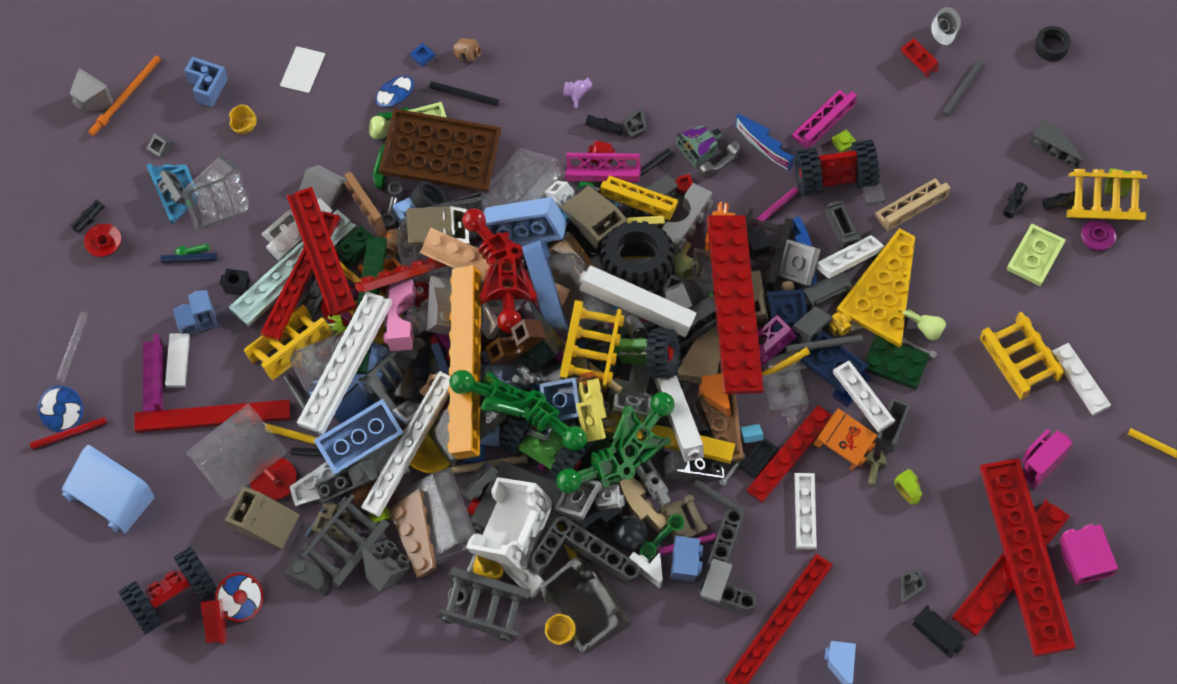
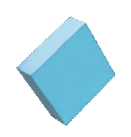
(751, 433)

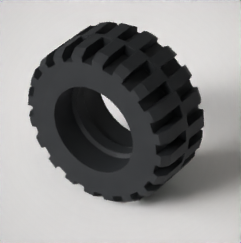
(642, 238)

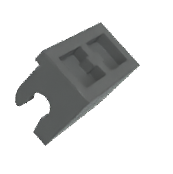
(812, 325)

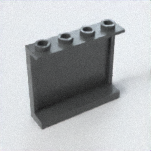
(508, 471)

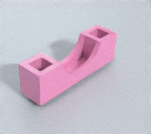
(399, 332)

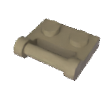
(676, 507)

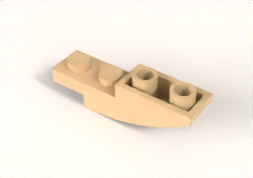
(634, 494)

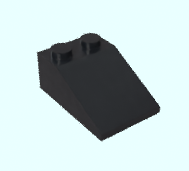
(545, 349)

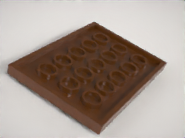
(440, 150)

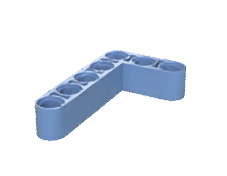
(537, 257)

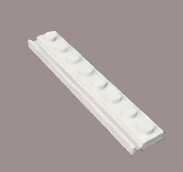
(344, 363)

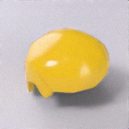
(242, 119)
(487, 568)
(560, 629)

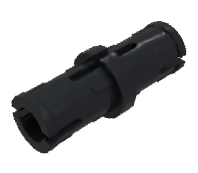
(604, 124)
(1015, 200)
(1060, 200)
(87, 216)

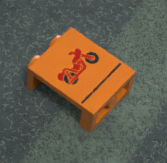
(847, 438)

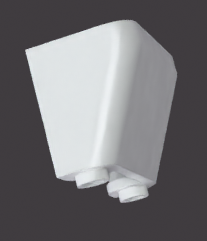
(514, 523)

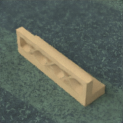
(912, 207)

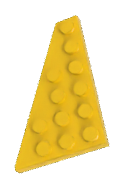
(883, 290)

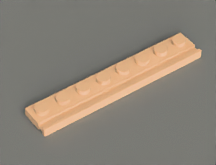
(460, 254)

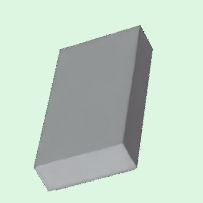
(716, 580)

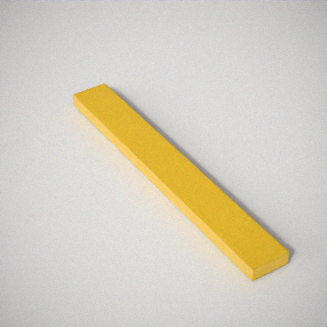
(712, 448)

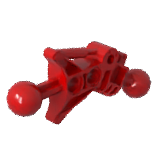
(501, 255)

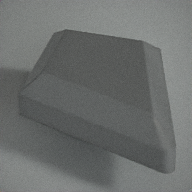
(635, 123)
(911, 584)

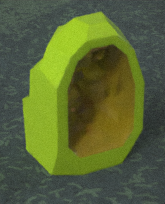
(909, 486)

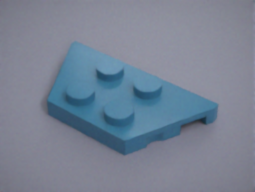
(173, 209)

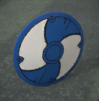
(394, 91)
(60, 408)

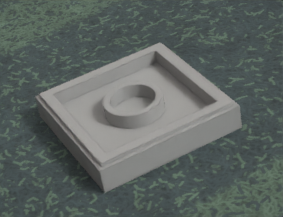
(799, 262)

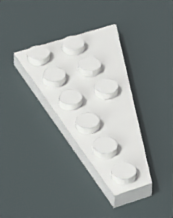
(305, 490)

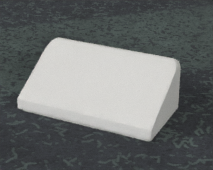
(278, 226)

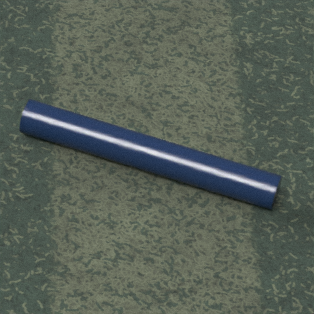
(189, 257)

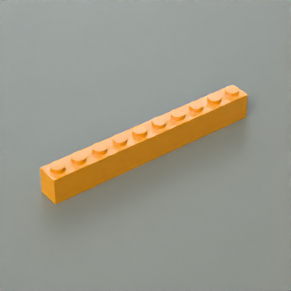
(465, 355)

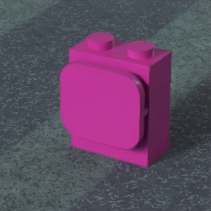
(1045, 456)
(1087, 554)

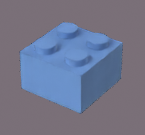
(563, 396)

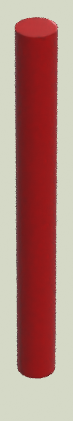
(68, 433)

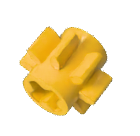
(840, 324)

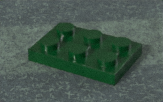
(896, 363)

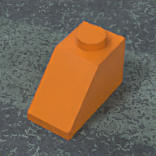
(713, 392)

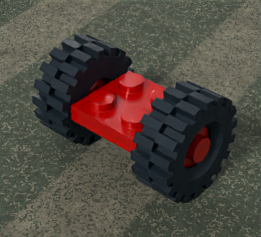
(818, 171)
(159, 592)

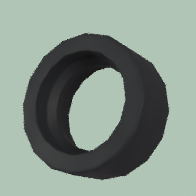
(1049, 54)
(430, 190)

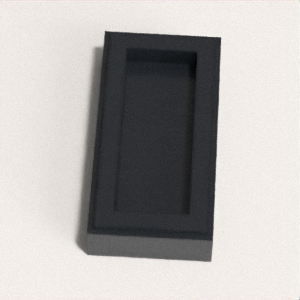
(758, 458)

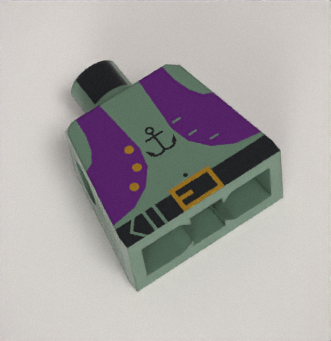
(698, 144)

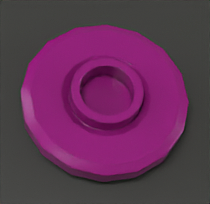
(1098, 235)

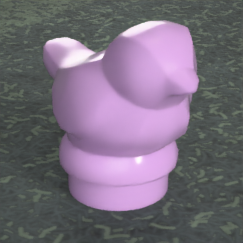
(577, 90)

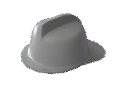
(945, 25)

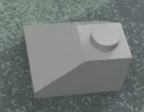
(90, 93)

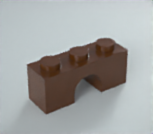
(525, 336)

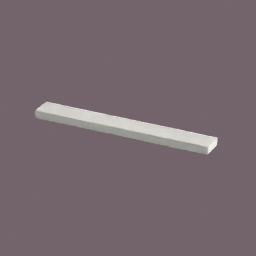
(407, 446)

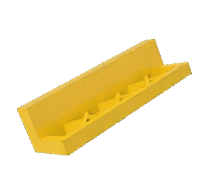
(637, 200)

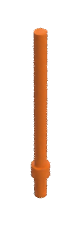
(103, 119)

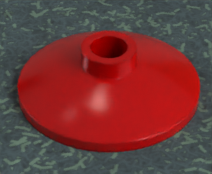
(102, 233)

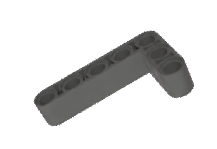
(704, 311)
(727, 546)
(584, 550)

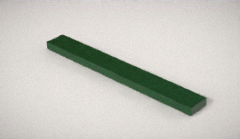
(373, 264)

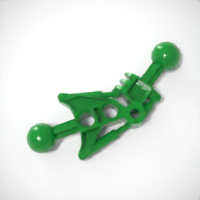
(517, 402)
(604, 462)

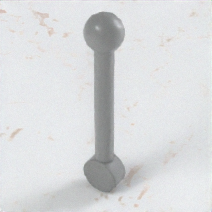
(933, 354)
(723, 482)

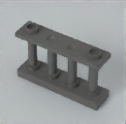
(351, 559)
(479, 584)

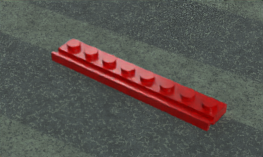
(321, 252)
(997, 582)

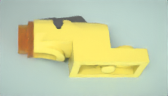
(591, 406)

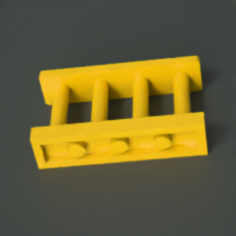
(1097, 211)
(575, 332)
(280, 361)
(1012, 370)

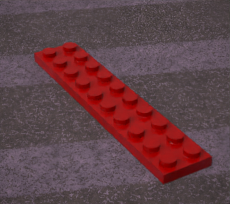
(734, 305)
(1027, 558)

